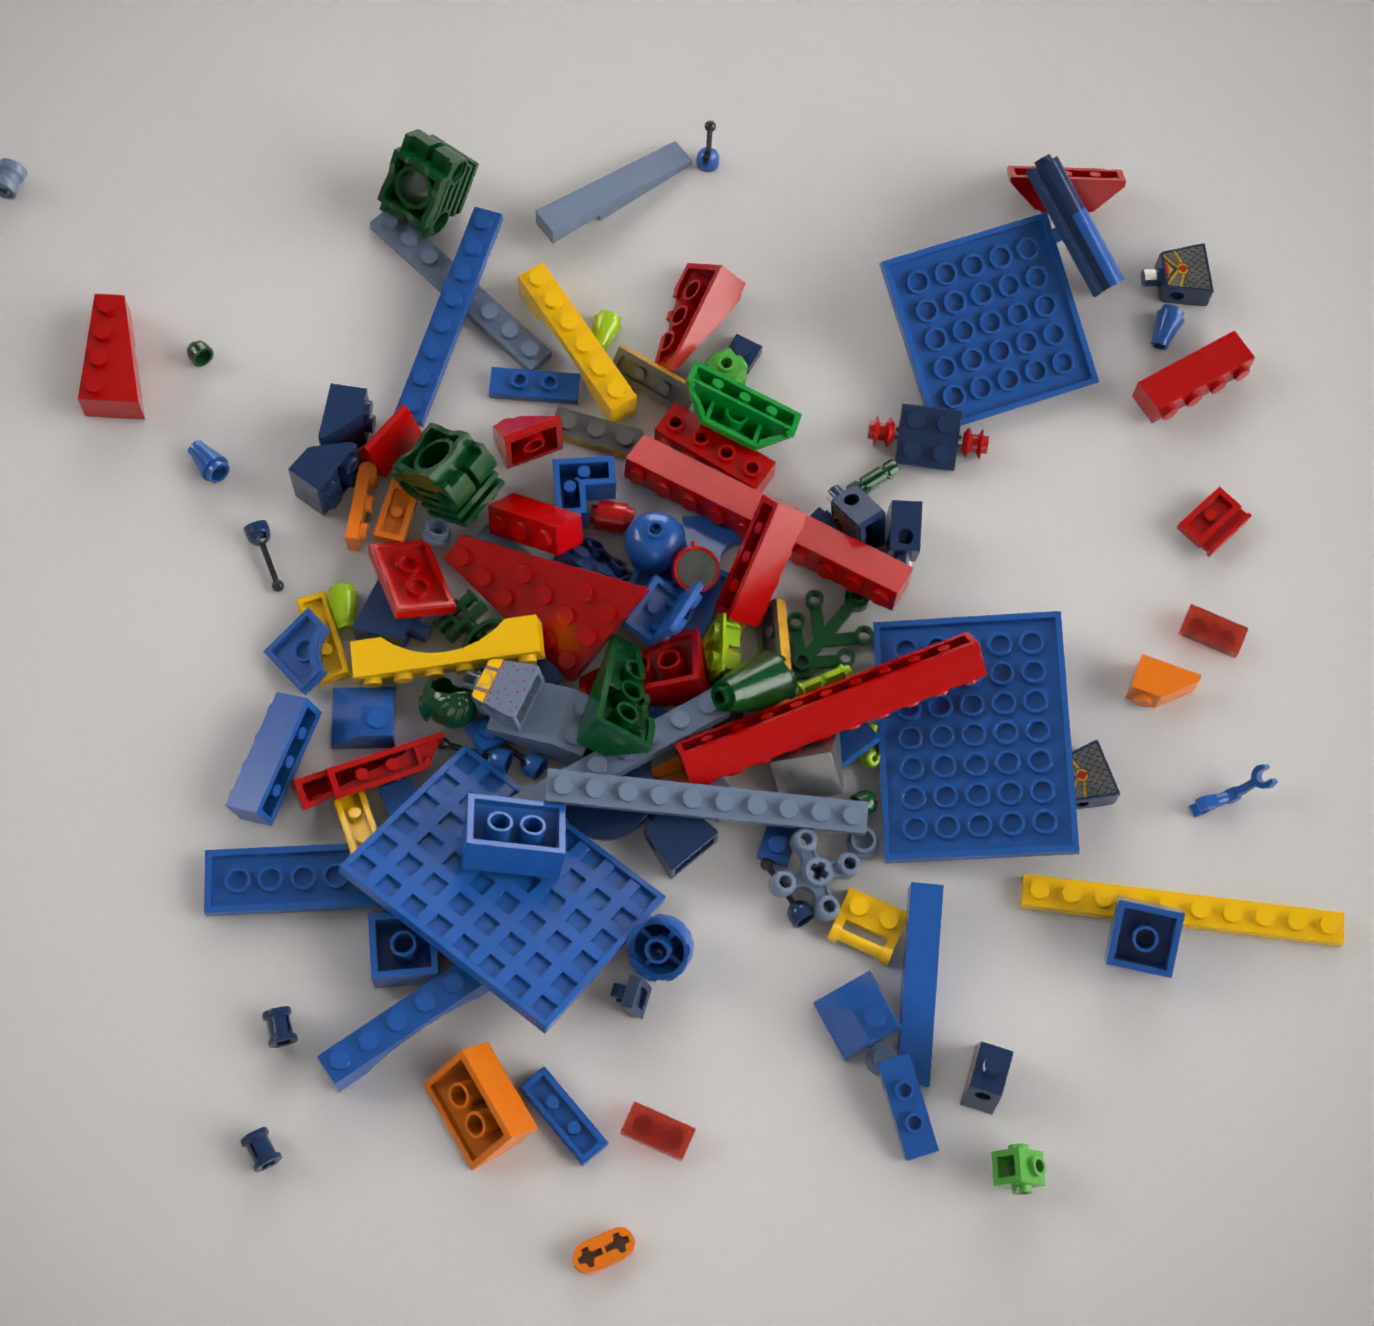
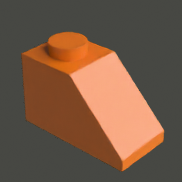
(1159, 682)

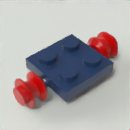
(928, 437)

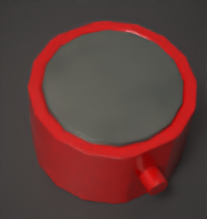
(694, 565)

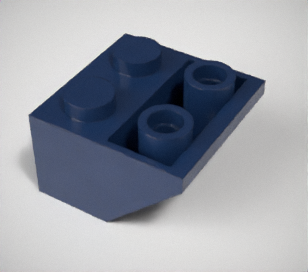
(325, 474)
(593, 557)

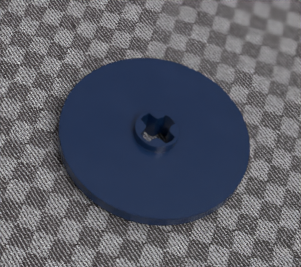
(607, 823)

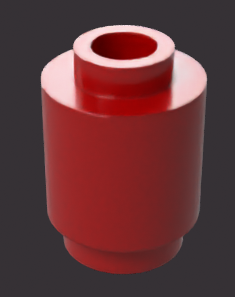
(611, 516)

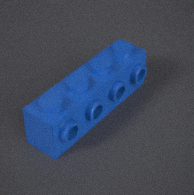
(273, 758)

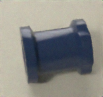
(279, 1027)
(261, 1149)

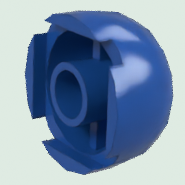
(653, 542)
(660, 947)

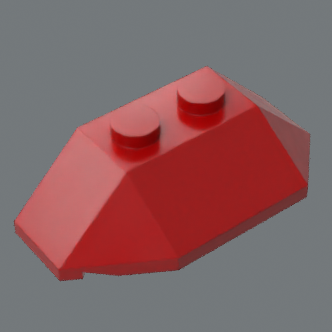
(1092, 184)

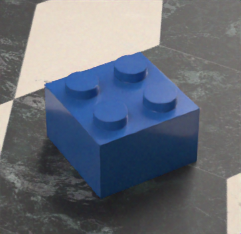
(1144, 936)
(399, 953)

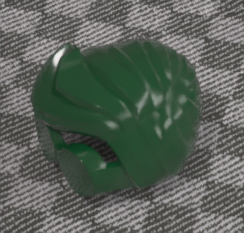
(446, 703)

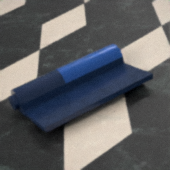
(1074, 225)

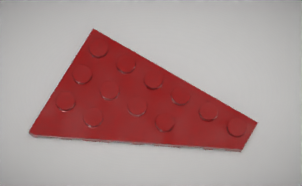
(573, 603)

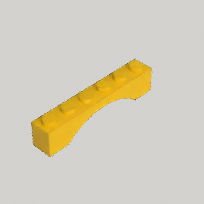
(601, 376)
(381, 661)

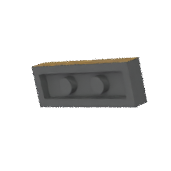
(651, 378)
(598, 433)
(774, 630)

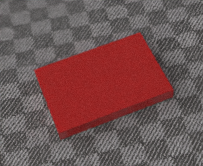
(411, 579)

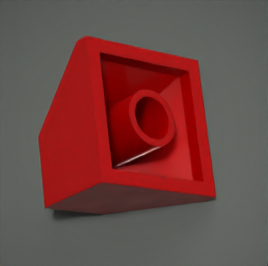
(527, 438)

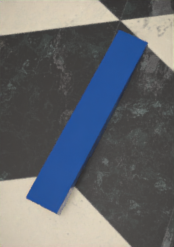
(920, 976)

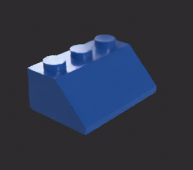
(514, 836)

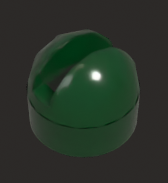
(199, 353)
(867, 796)

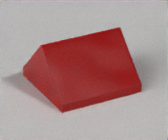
(391, 441)

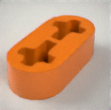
(600, 1243)

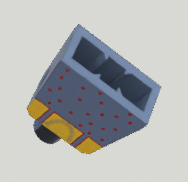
(505, 690)

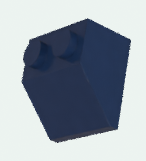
(347, 416)

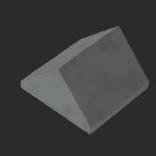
(812, 770)

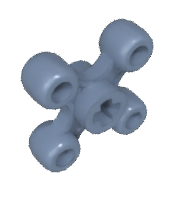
(804, 875)

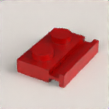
(1214, 521)

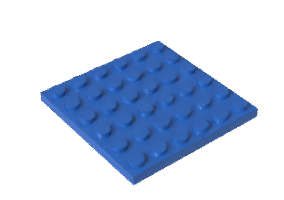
(990, 320)

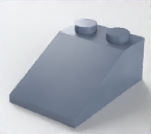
(550, 726)

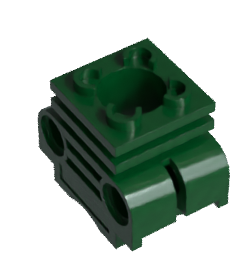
(426, 182)
(449, 474)

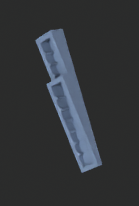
(611, 192)

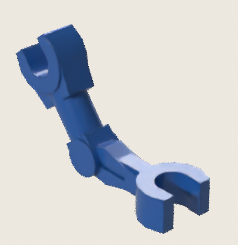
(1210, 802)

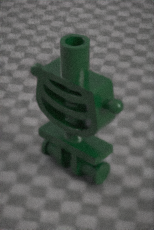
(468, 622)

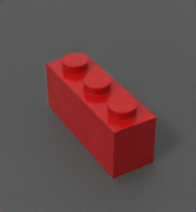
(535, 523)

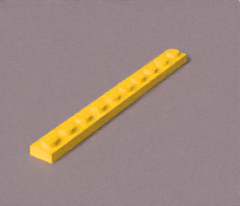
(1200, 911)

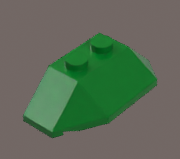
(739, 410)

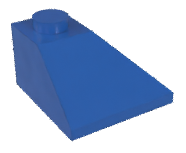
(363, 718)
(857, 1015)

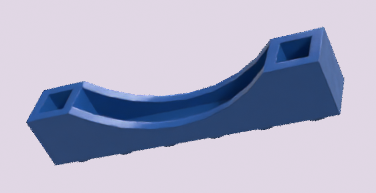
(376, 1039)

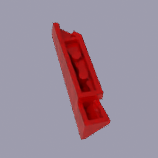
(366, 771)

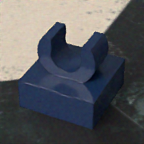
(632, 996)

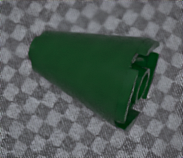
(755, 684)

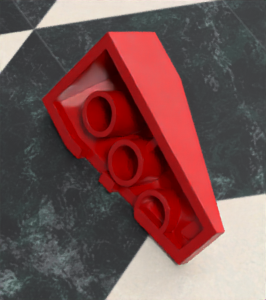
(702, 302)
(672, 669)

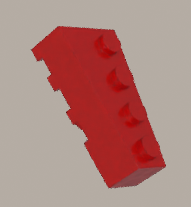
(110, 363)

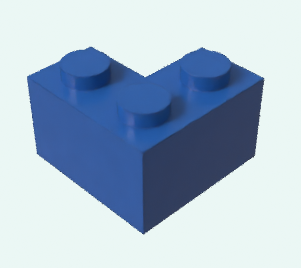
(582, 481)

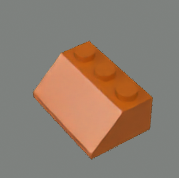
(479, 1105)

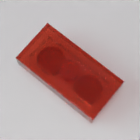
(1213, 631)
(658, 1131)

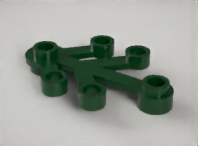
(826, 635)

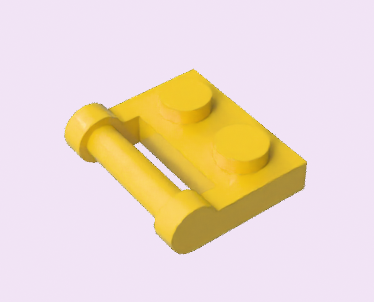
(872, 917)

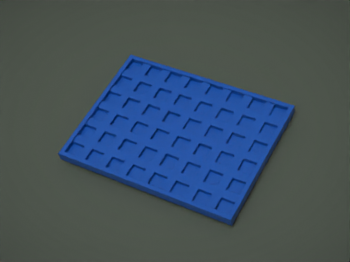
(513, 933)

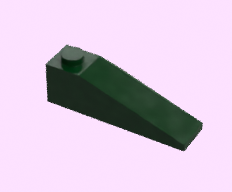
(617, 708)

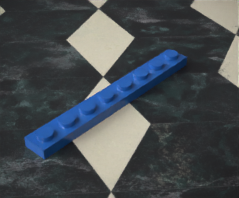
(450, 313)

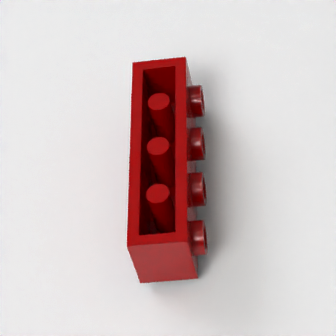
(1193, 377)
(684, 433)
(760, 561)

